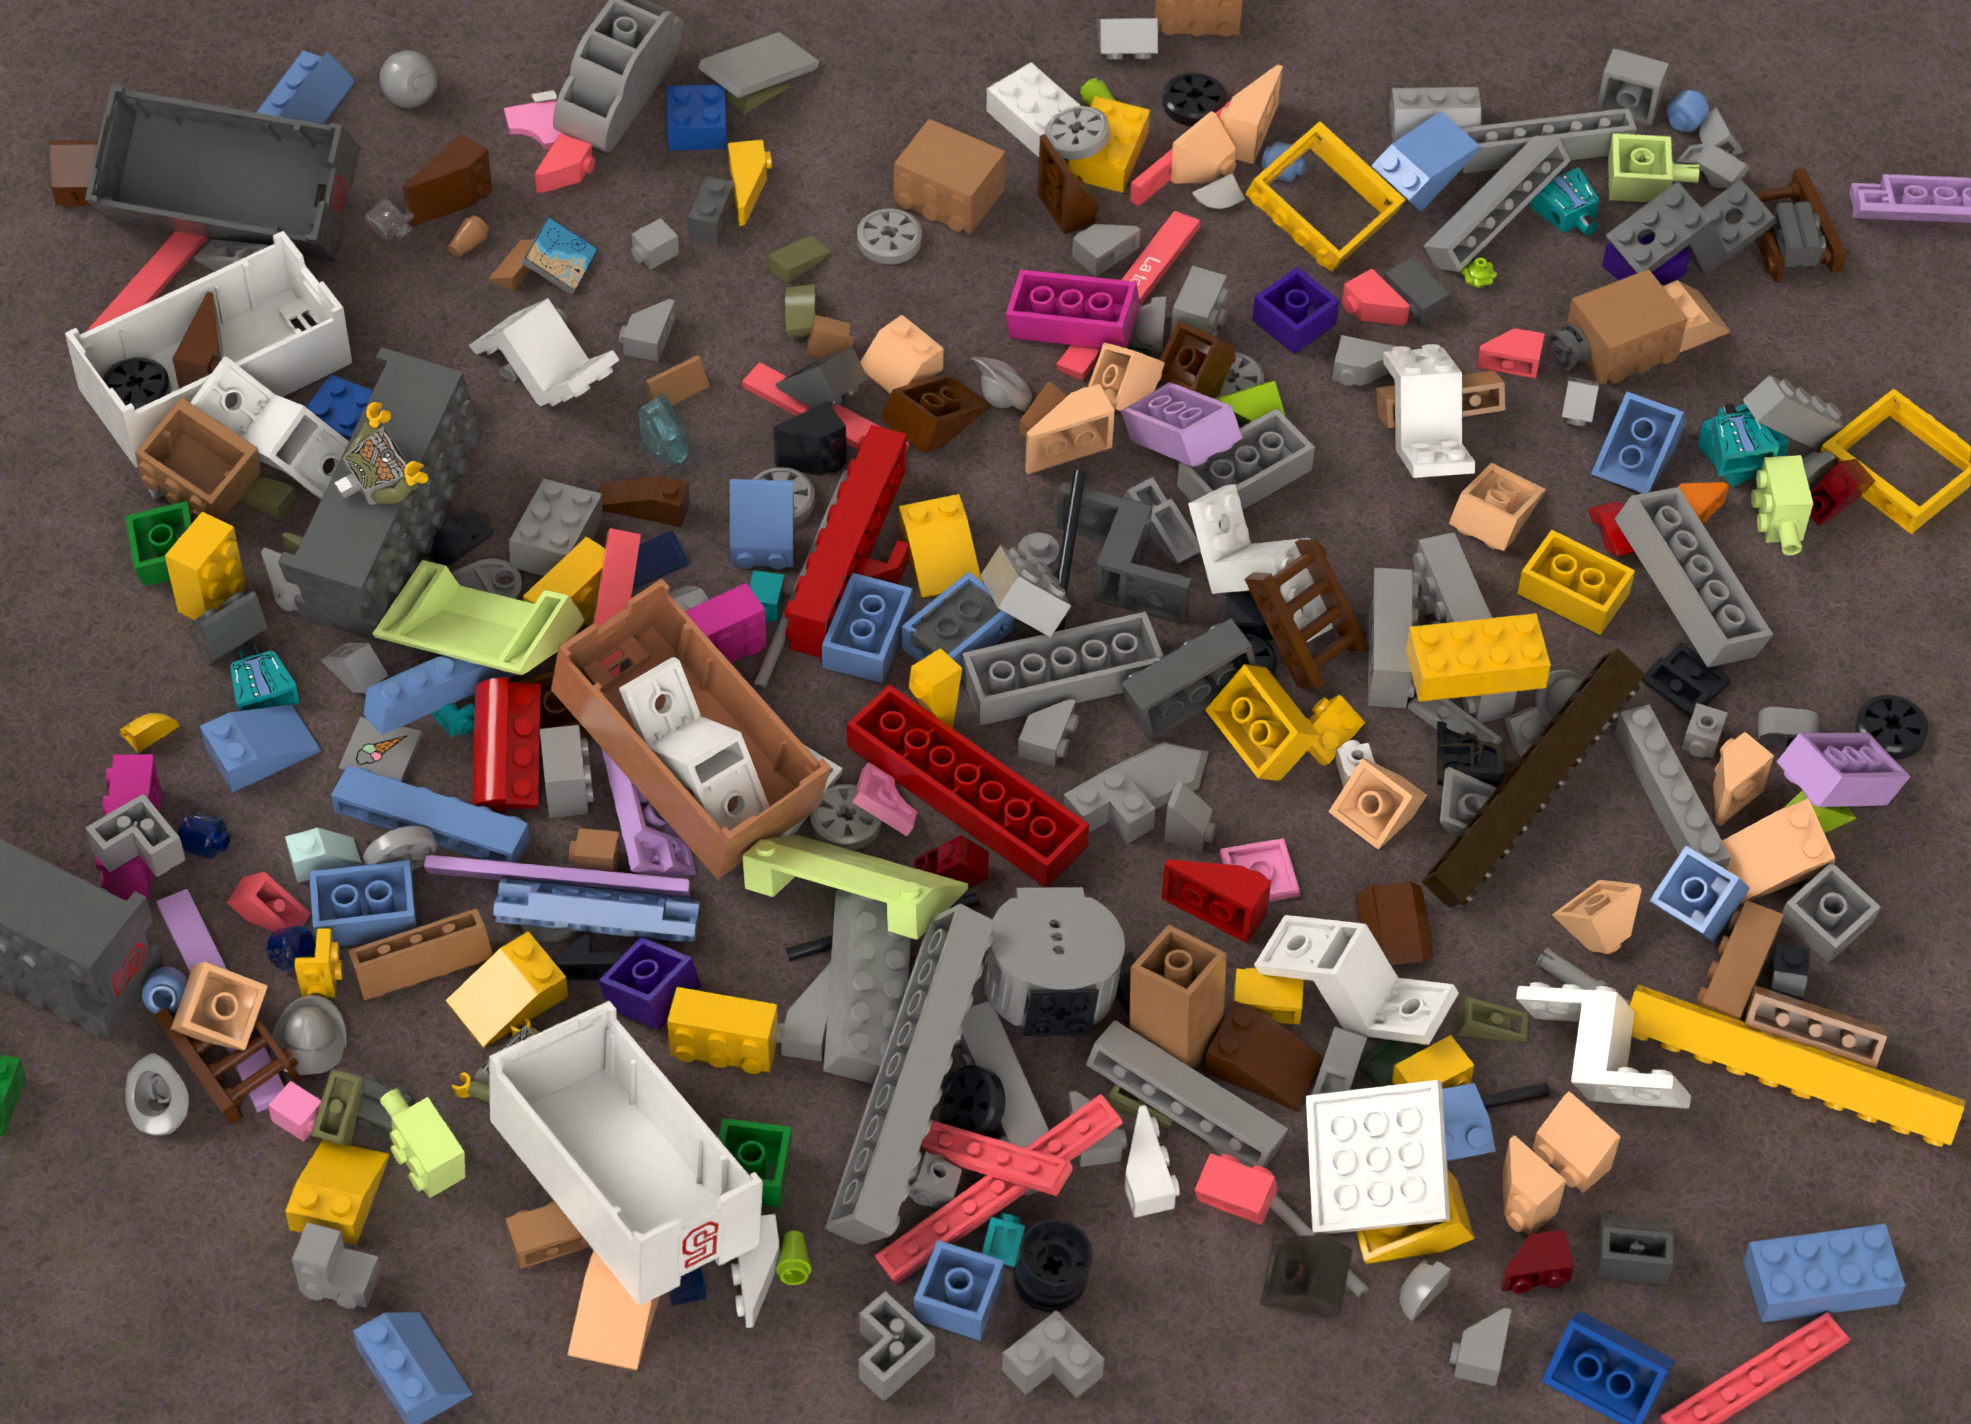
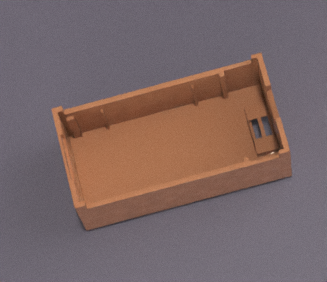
(648, 634)

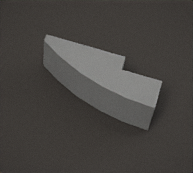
(1167, 523)

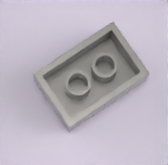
(553, 526)
(1025, 589)

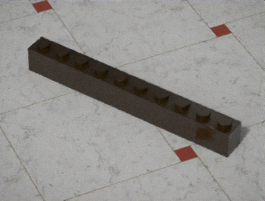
(1533, 779)

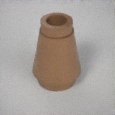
(468, 236)

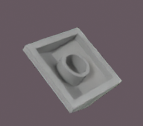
(1461, 799)

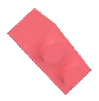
(1236, 1188)

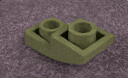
(800, 309)

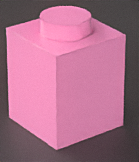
(295, 1110)

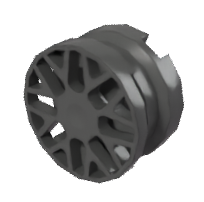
(1567, 348)

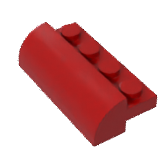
(506, 745)

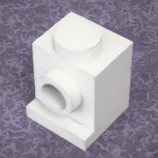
(1349, 757)

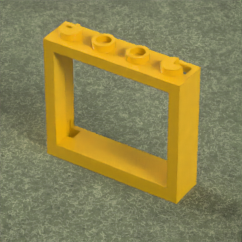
(1351, 169)
(1926, 428)

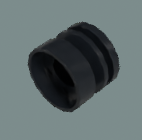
(1061, 1250)

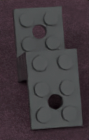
(1683, 224)
(1119, 571)

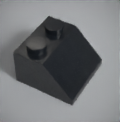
(812, 441)

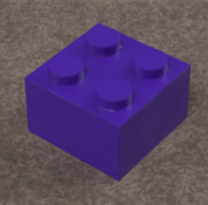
(1665, 274)
(1295, 310)
(646, 982)

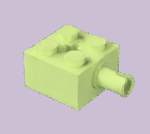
(1643, 167)
(1783, 501)
(424, 1144)

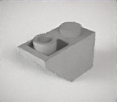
(1046, 733)

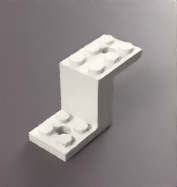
(545, 354)
(1428, 411)
(281, 429)
(1232, 557)
(696, 750)
(1356, 979)
(1603, 1045)

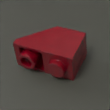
(1839, 490)
(956, 860)
(1540, 1262)

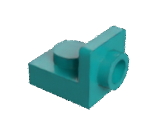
(455, 720)
(1004, 1238)

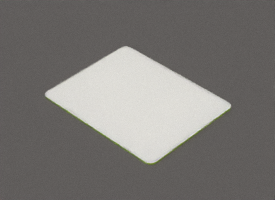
(544, 96)

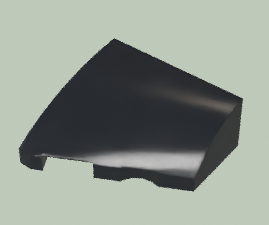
(1468, 755)

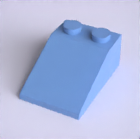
(1426, 159)
(1639, 443)
(762, 523)
(257, 743)

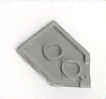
(1161, 766)

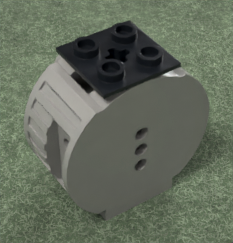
(1053, 961)

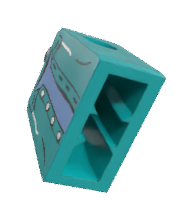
(1568, 203)
(1740, 441)
(261, 680)

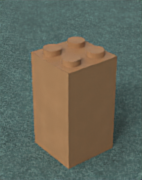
(1178, 994)

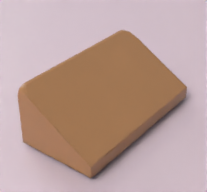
(511, 270)
(678, 381)
(1046, 401)

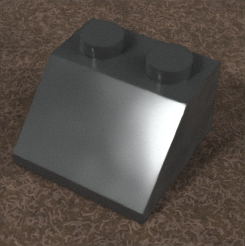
(825, 379)

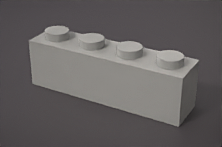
(1794, 412)

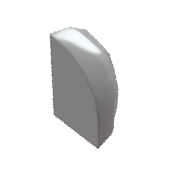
(1718, 132)
(1219, 193)
(1150, 323)
(1817, 466)
(1422, 1287)

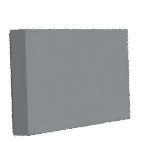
(758, 64)

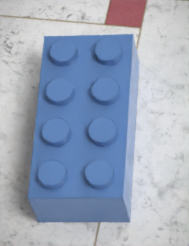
(1823, 1273)

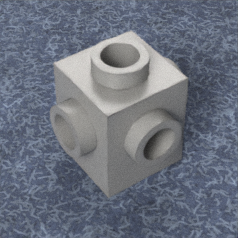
(934, 1181)

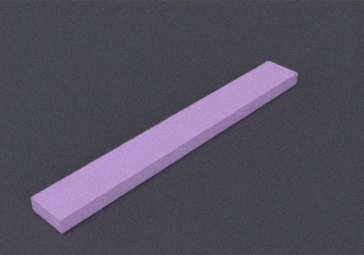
(593, 878)
(197, 947)

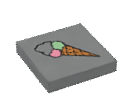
(382, 754)

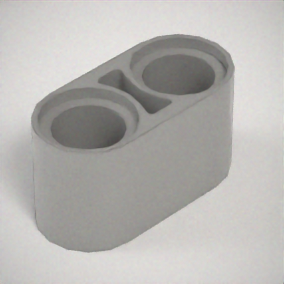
(1781, 725)

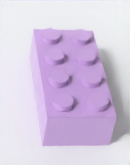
(1182, 424)
(1842, 769)

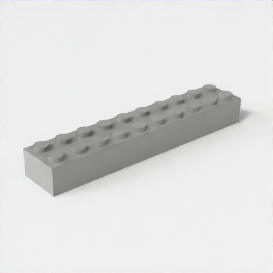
(911, 1076)

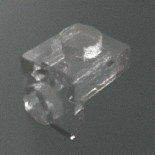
(388, 220)

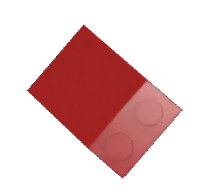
(1218, 894)

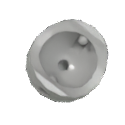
(1041, 548)

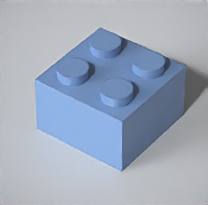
(958, 1290)

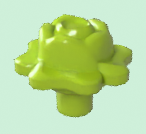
(1479, 273)

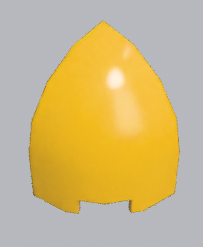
(148, 730)

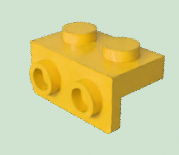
(1335, 724)
(320, 973)

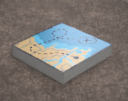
(559, 255)

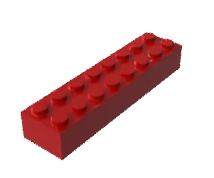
(847, 537)
(968, 785)

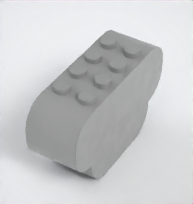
(616, 71)

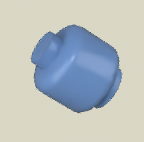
(1687, 111)
(1275, 151)
(164, 989)

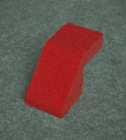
(1613, 537)
(890, 571)

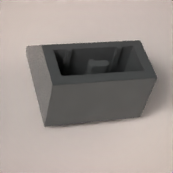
(229, 628)
(1634, 1248)

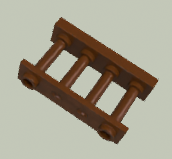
(1801, 190)
(1279, 614)
(212, 1074)

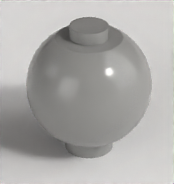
(408, 79)

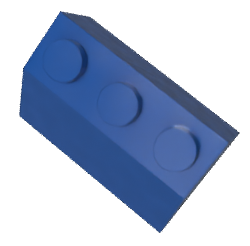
(1608, 1370)

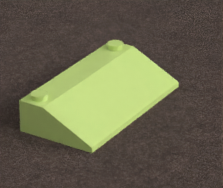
(476, 624)
(909, 892)

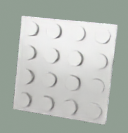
(1377, 1157)

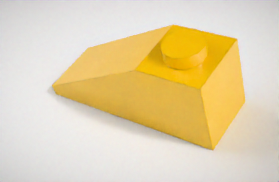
(749, 172)
(936, 685)

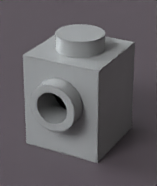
(654, 244)
(1704, 731)

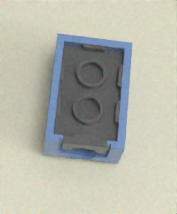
(957, 622)

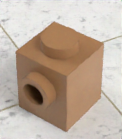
(828, 337)
(595, 850)

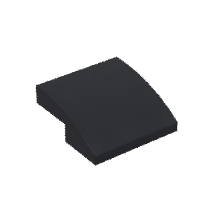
(1685, 679)

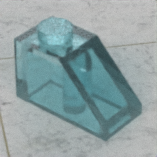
(663, 432)

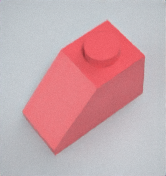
(564, 164)
(1374, 300)
(1512, 353)
(266, 903)

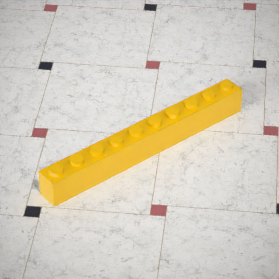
(1797, 1066)

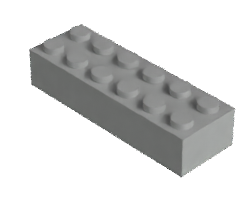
(1693, 577)
(1453, 595)
(1047, 670)
(864, 988)

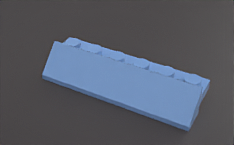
(309, 89)
(596, 910)

